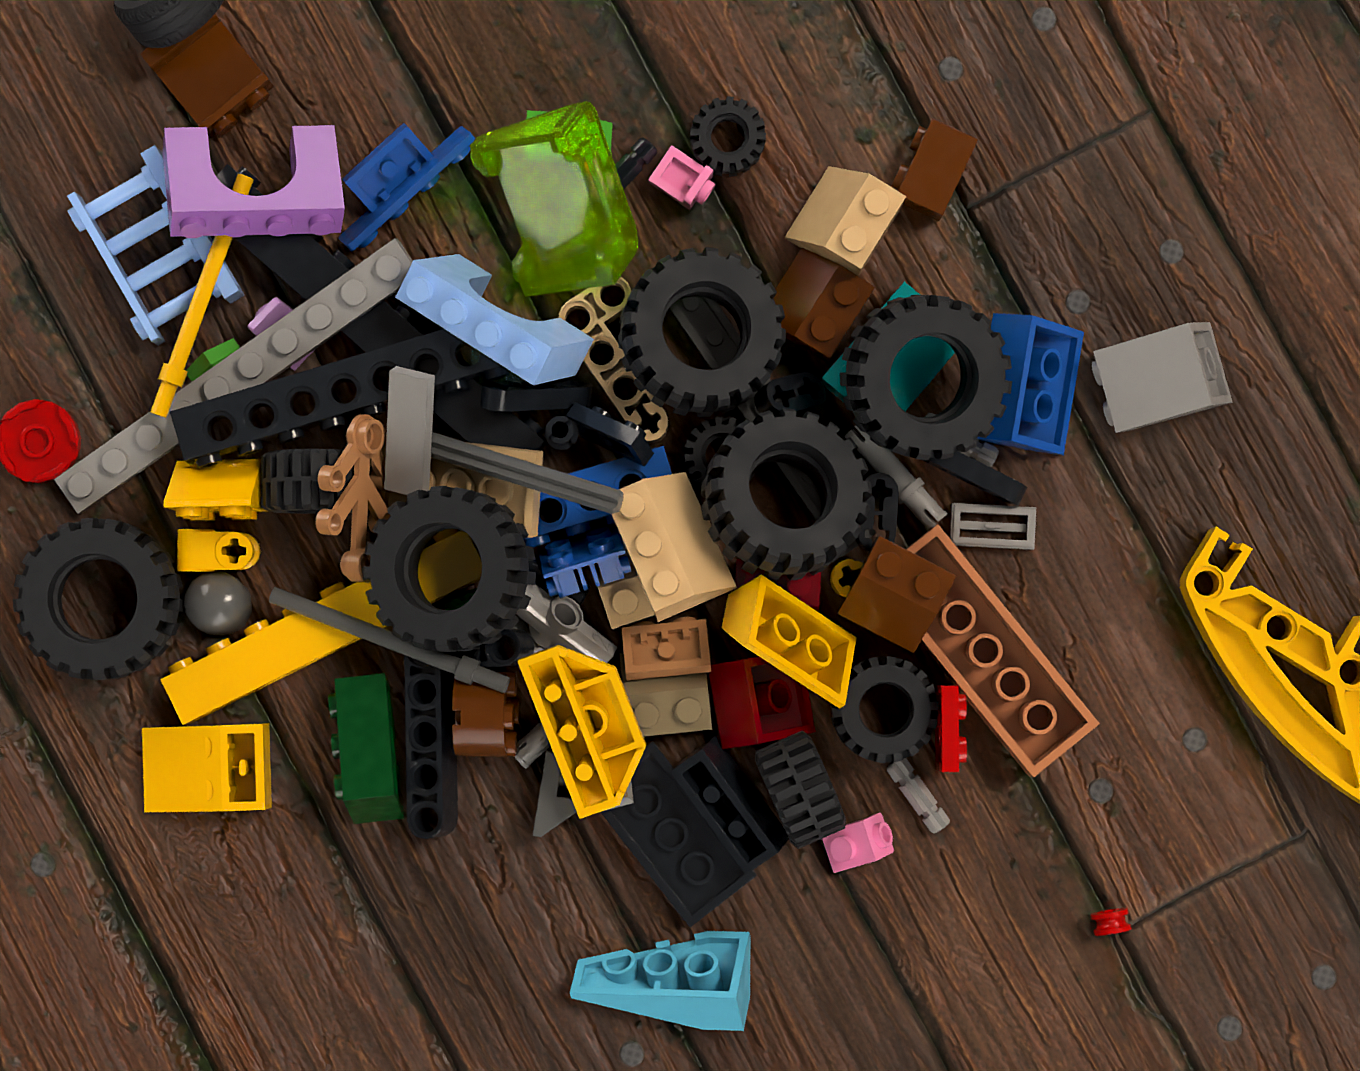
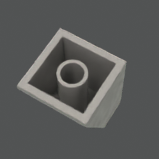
(1161, 376)

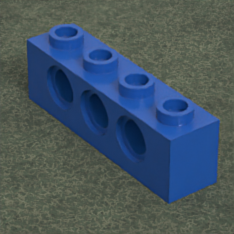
(576, 519)

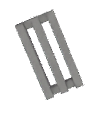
(1029, 528)

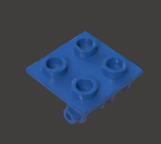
(564, 556)

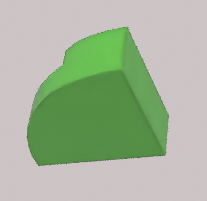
(211, 358)

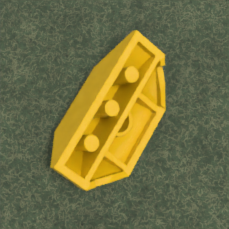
(585, 724)

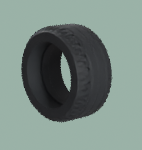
(164, 21)

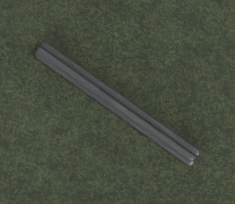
(526, 474)

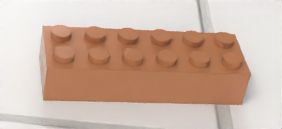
(1000, 665)

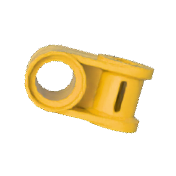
(210, 550)

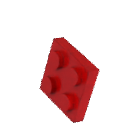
(949, 746)

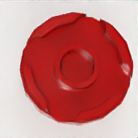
(38, 441)

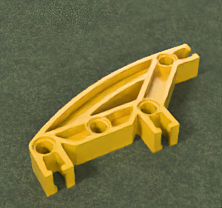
(1237, 636)

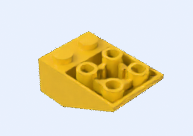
(224, 488)
(207, 768)

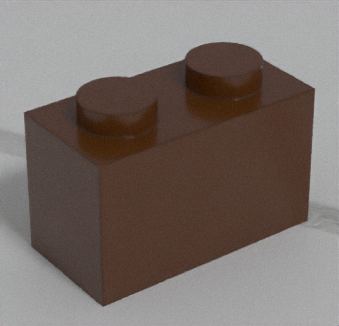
(935, 169)

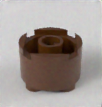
(485, 719)

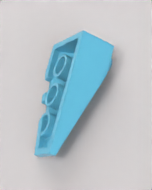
(685, 983)

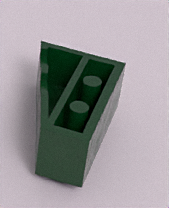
(365, 748)

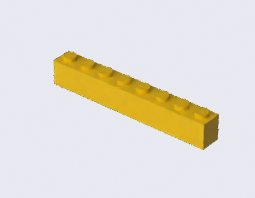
(298, 641)

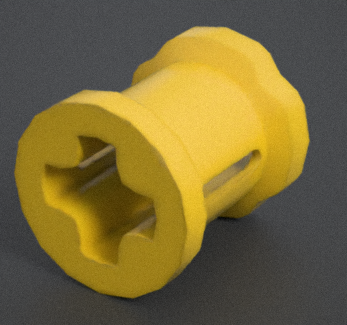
(837, 574)

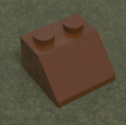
(820, 302)
(896, 594)

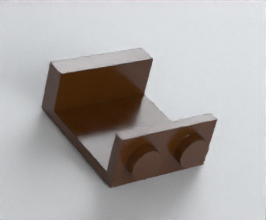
(211, 76)

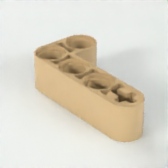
(611, 373)

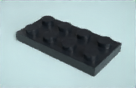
(675, 841)

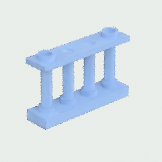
(194, 248)

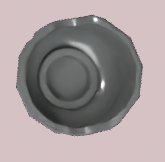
(217, 603)

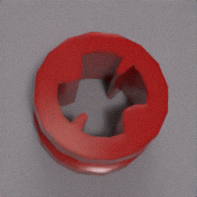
(1110, 921)

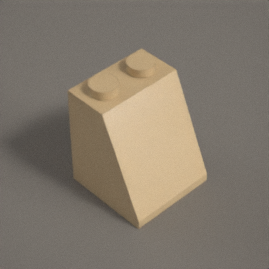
(846, 217)

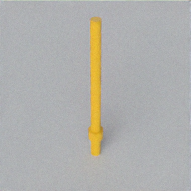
(173, 374)

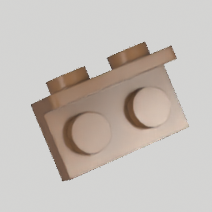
(666, 648)

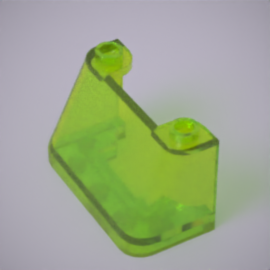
(561, 199)

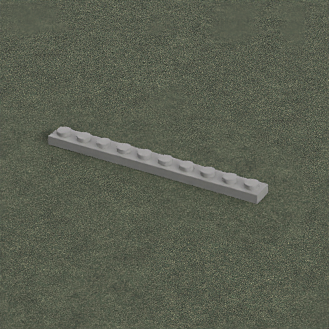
(248, 366)

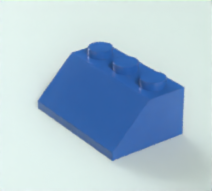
(1042, 379)

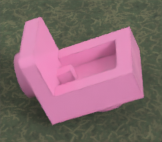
(683, 178)
(859, 843)

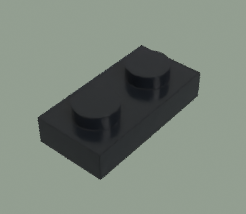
(601, 429)

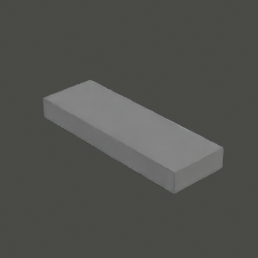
(409, 430)

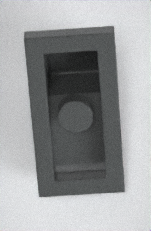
(551, 807)

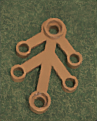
(365, 441)

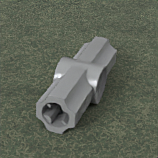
(561, 623)

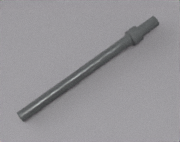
(465, 668)

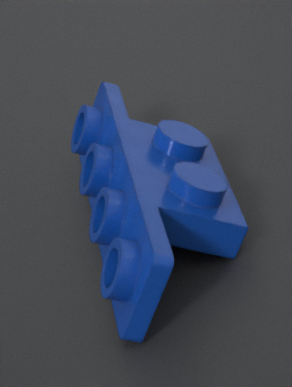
(394, 175)

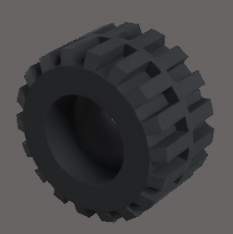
(291, 480)
(921, 717)
(800, 789)

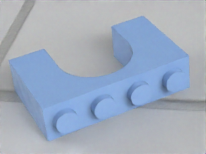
(451, 295)

